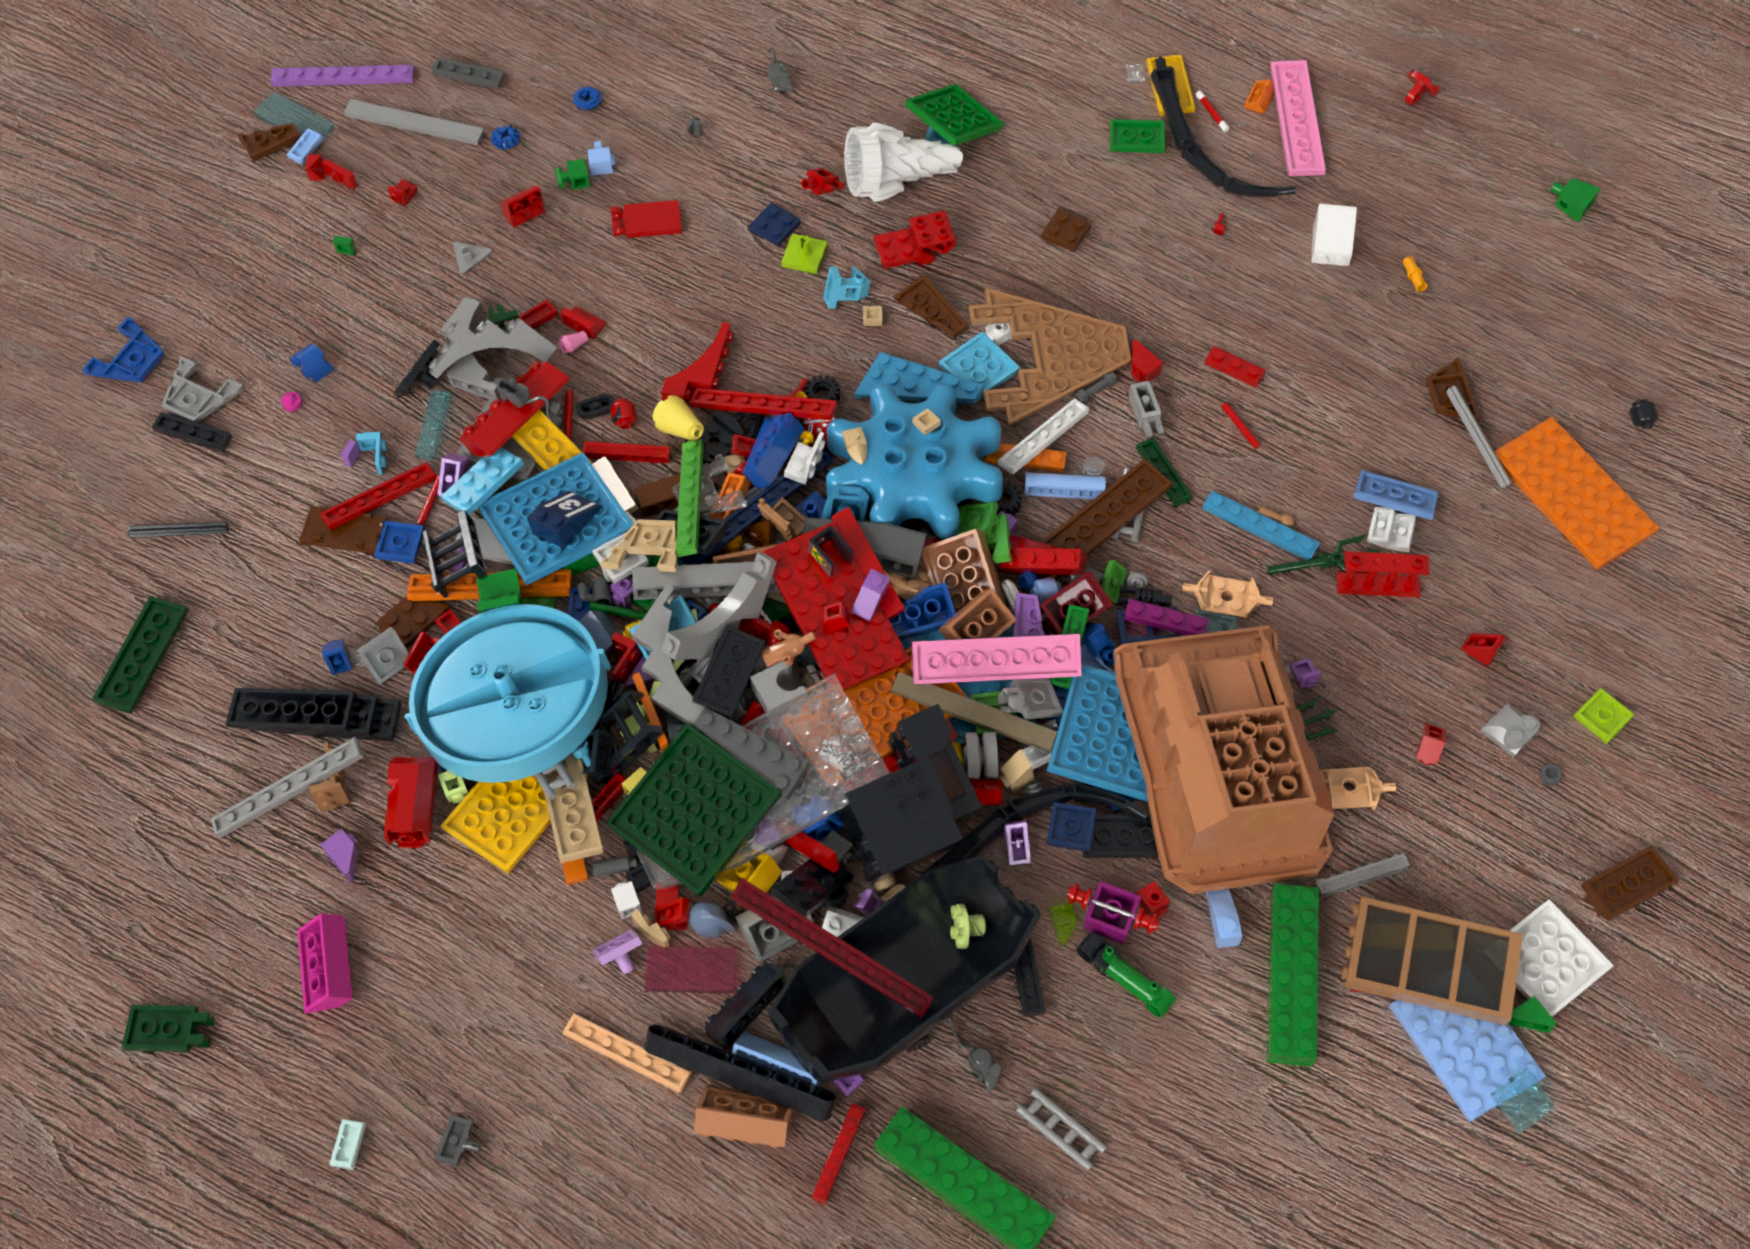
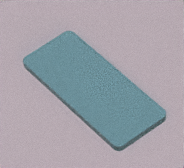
(282, 111)

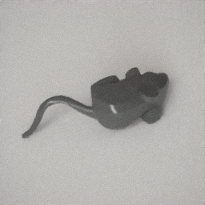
(777, 75)
(517, 394)
(982, 1062)

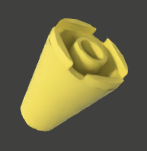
(677, 419)

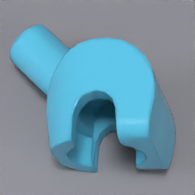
(583, 752)

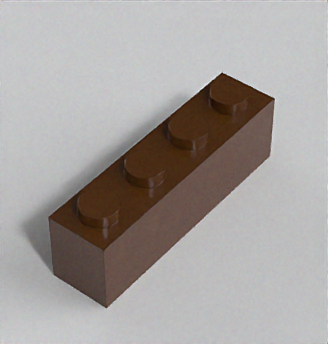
(659, 495)

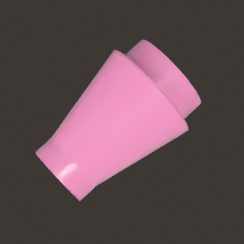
(572, 341)

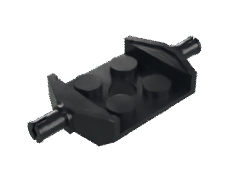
(720, 429)

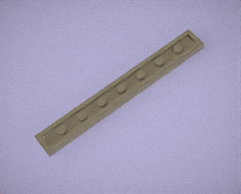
(975, 712)

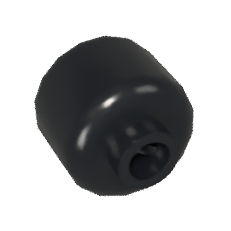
(1643, 414)

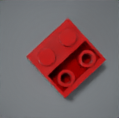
(523, 206)

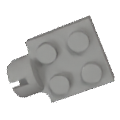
(1031, 698)

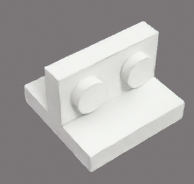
(630, 561)

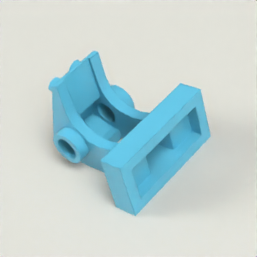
(837, 287)

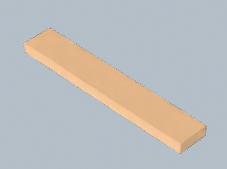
(626, 1053)

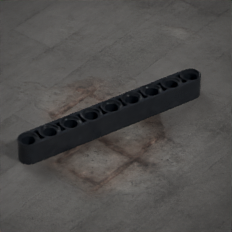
(740, 1072)

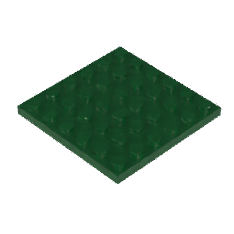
(694, 809)

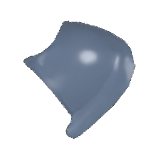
(709, 919)

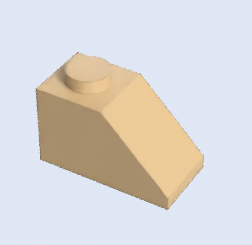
(1017, 772)

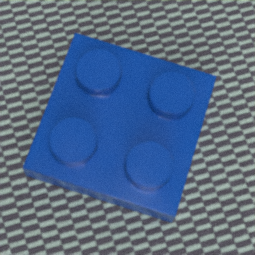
(399, 542)

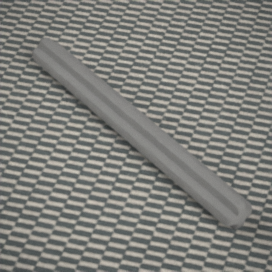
(1478, 437)

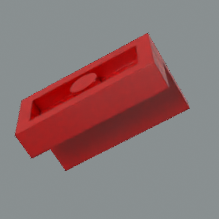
(582, 321)

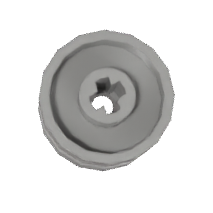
(978, 756)

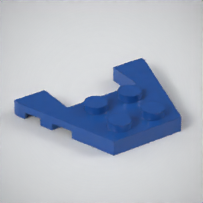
(134, 359)

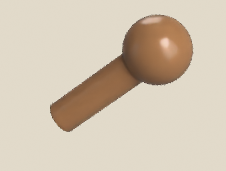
(1285, 519)

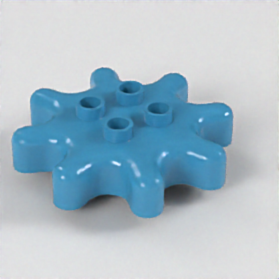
(916, 472)

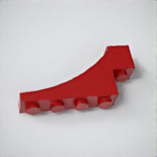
(703, 371)

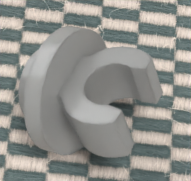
(1137, 580)

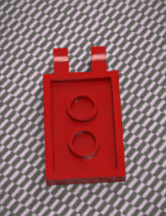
(647, 219)

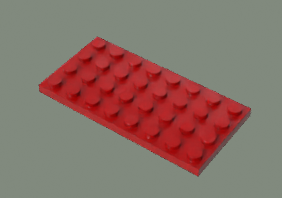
(852, 652)

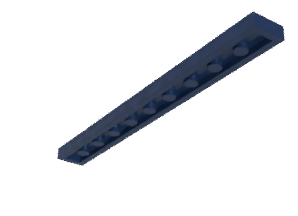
(745, 517)

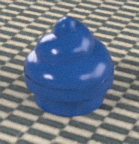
(1027, 580)

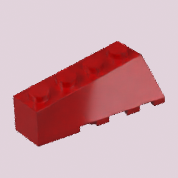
(1043, 558)

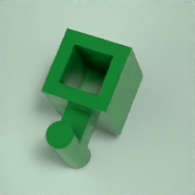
(576, 174)

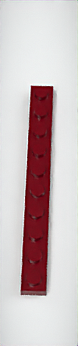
(831, 947)

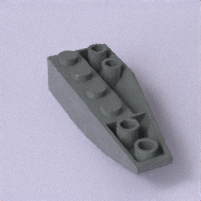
(894, 546)

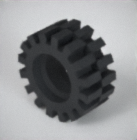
(823, 384)
(1015, 496)

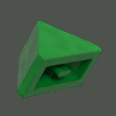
(1532, 1016)

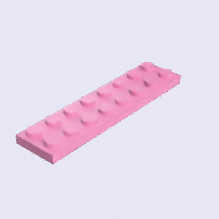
(1297, 118)
(996, 658)

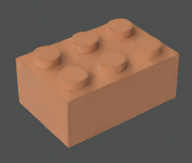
(980, 618)

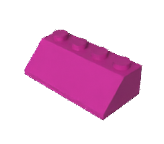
(324, 963)

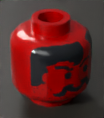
(623, 413)

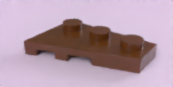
(266, 142)

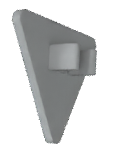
(469, 255)

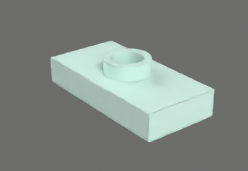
(347, 1144)

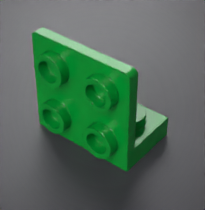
(499, 590)

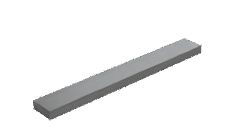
(414, 122)
(287, 787)

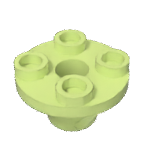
(965, 925)

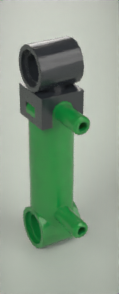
(1107, 961)

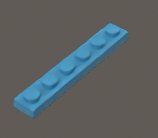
(1261, 525)

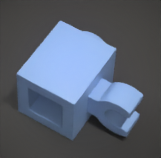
(600, 159)

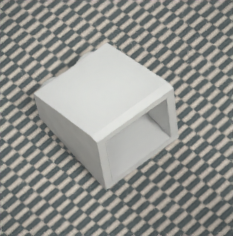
(1333, 234)

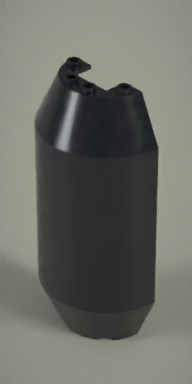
(849, 1028)

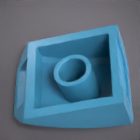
(844, 497)

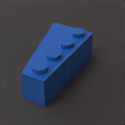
(772, 449)

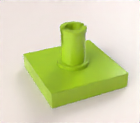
(804, 253)

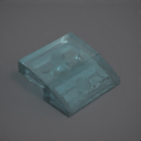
(1522, 1100)

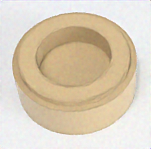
(885, 883)

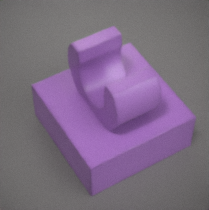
(868, 902)

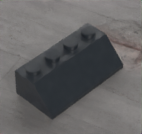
(746, 1005)

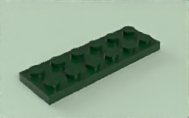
(140, 655)

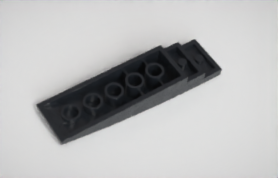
(314, 713)

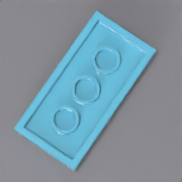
(482, 481)

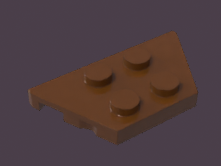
(1444, 379)
(411, 618)

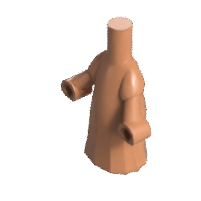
(787, 649)

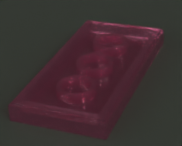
(690, 970)

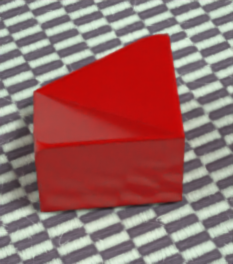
(314, 167)
(836, 616)

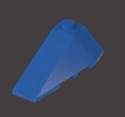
(924, 612)

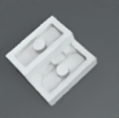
(1391, 529)

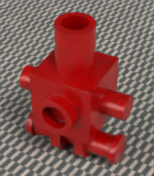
(821, 181)

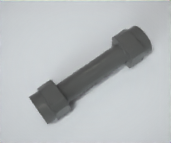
(1107, 380)

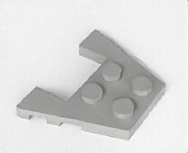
(192, 400)

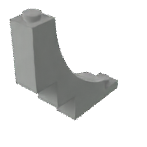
(466, 371)
(741, 603)
(651, 635)

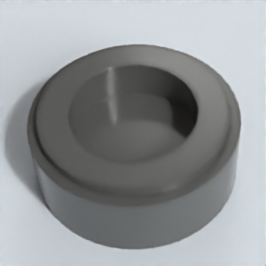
(1550, 774)

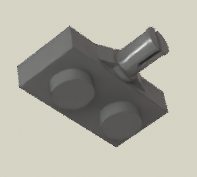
(456, 1141)

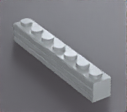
(1362, 875)

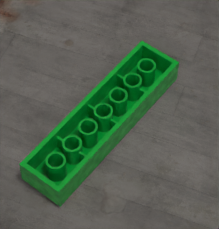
(1293, 975)
(964, 1182)

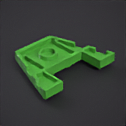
(1000, 539)

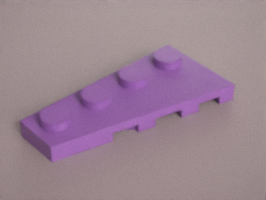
(1027, 616)

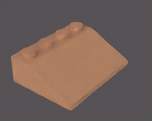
(964, 566)

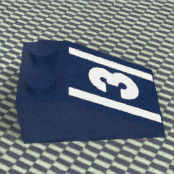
(561, 518)

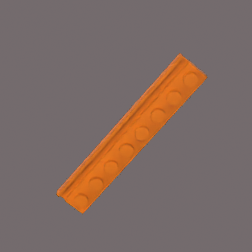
(553, 585)

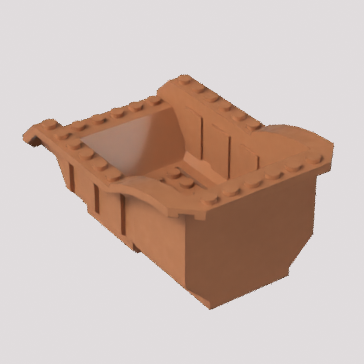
(1224, 760)

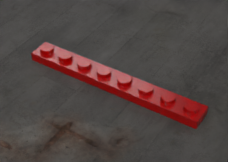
(763, 403)

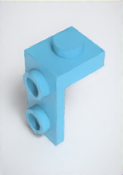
(373, 441)

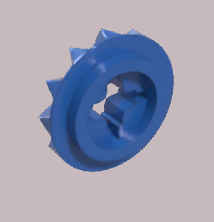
(582, 94)
(508, 141)

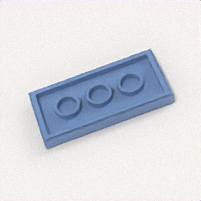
(1396, 495)

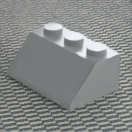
(762, 936)

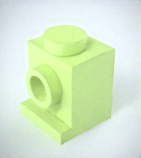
(453, 787)

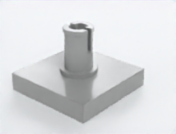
(384, 655)

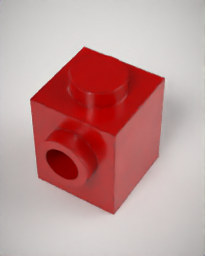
(1153, 900)

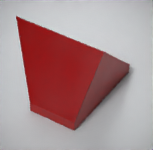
(1483, 646)

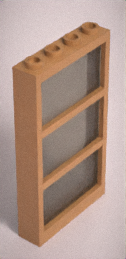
(1432, 960)

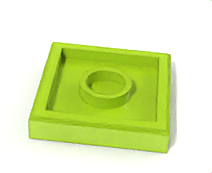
(1603, 715)

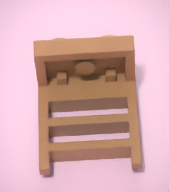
(783, 518)
(330, 793)

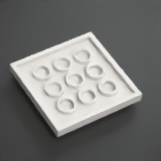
(1556, 959)

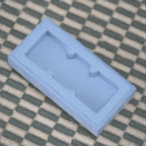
(305, 145)

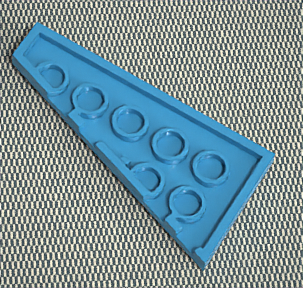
(914, 380)

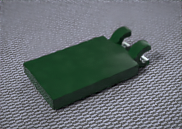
(165, 1028)

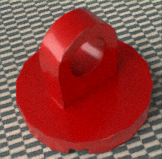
(1421, 85)

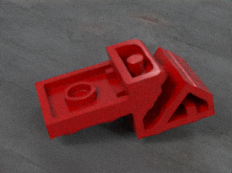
(916, 243)

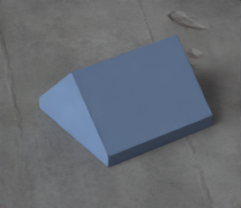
(600, 629)

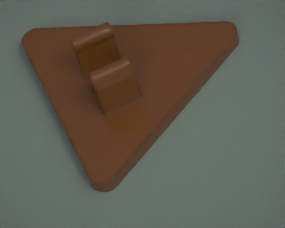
(759, 534)

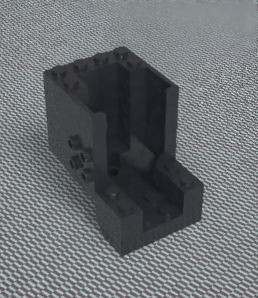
(914, 809)

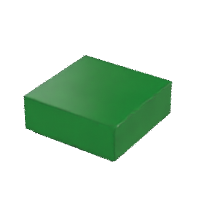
(344, 245)

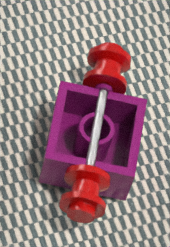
(1112, 911)

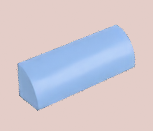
(1064, 485)
(771, 1056)

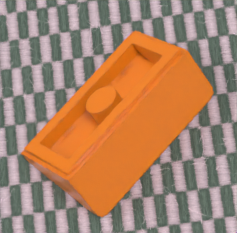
(1260, 96)

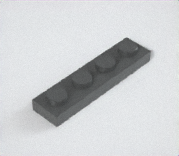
(468, 73)

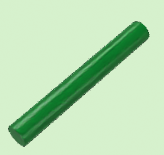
(617, 610)

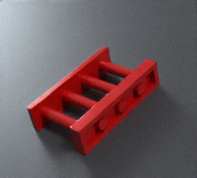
(1382, 584)

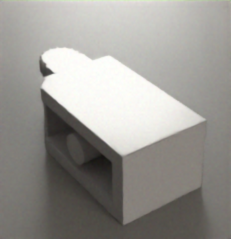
(1145, 407)

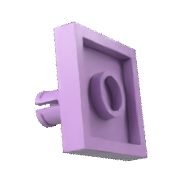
(617, 949)

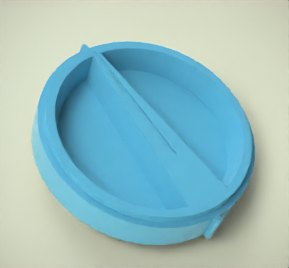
(508, 693)

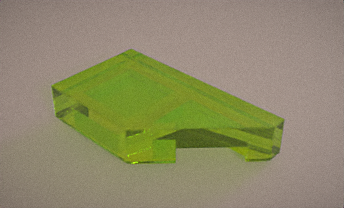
(1064, 921)

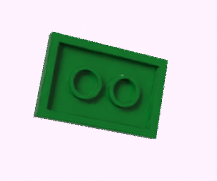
(1137, 136)

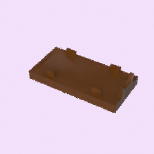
(356, 535)
(1629, 883)

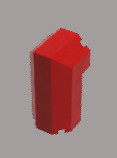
(410, 801)

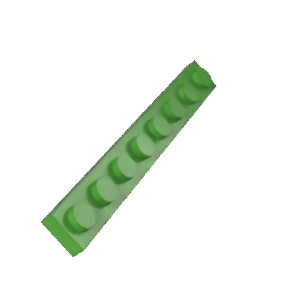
(689, 498)

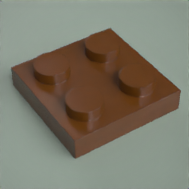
(1066, 230)

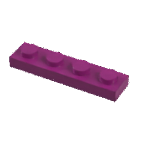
(1165, 618)

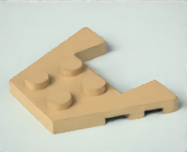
(647, 538)

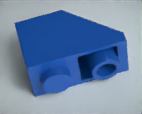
(1099, 643)

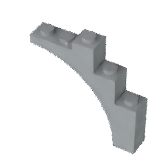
(463, 342)

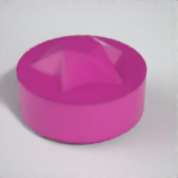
(291, 401)

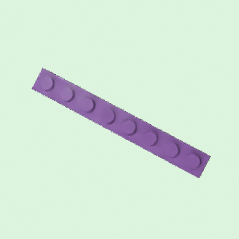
(342, 75)

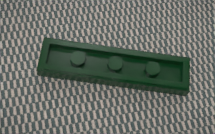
(1152, 453)

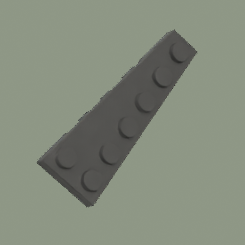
(762, 756)

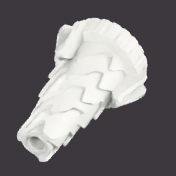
(881, 159)

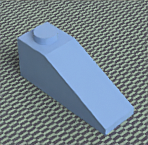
(1224, 918)

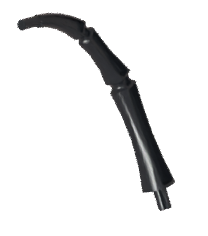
(1165, 86)
(1022, 807)

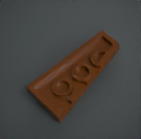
(930, 305)

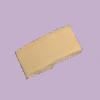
(654, 933)

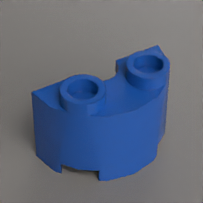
(312, 363)

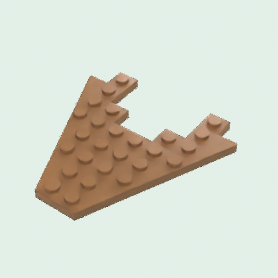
(1066, 348)

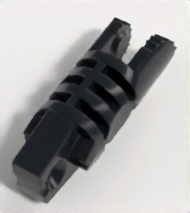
(753, 424)
(1146, 595)

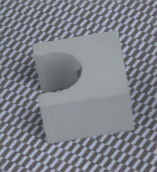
(767, 689)

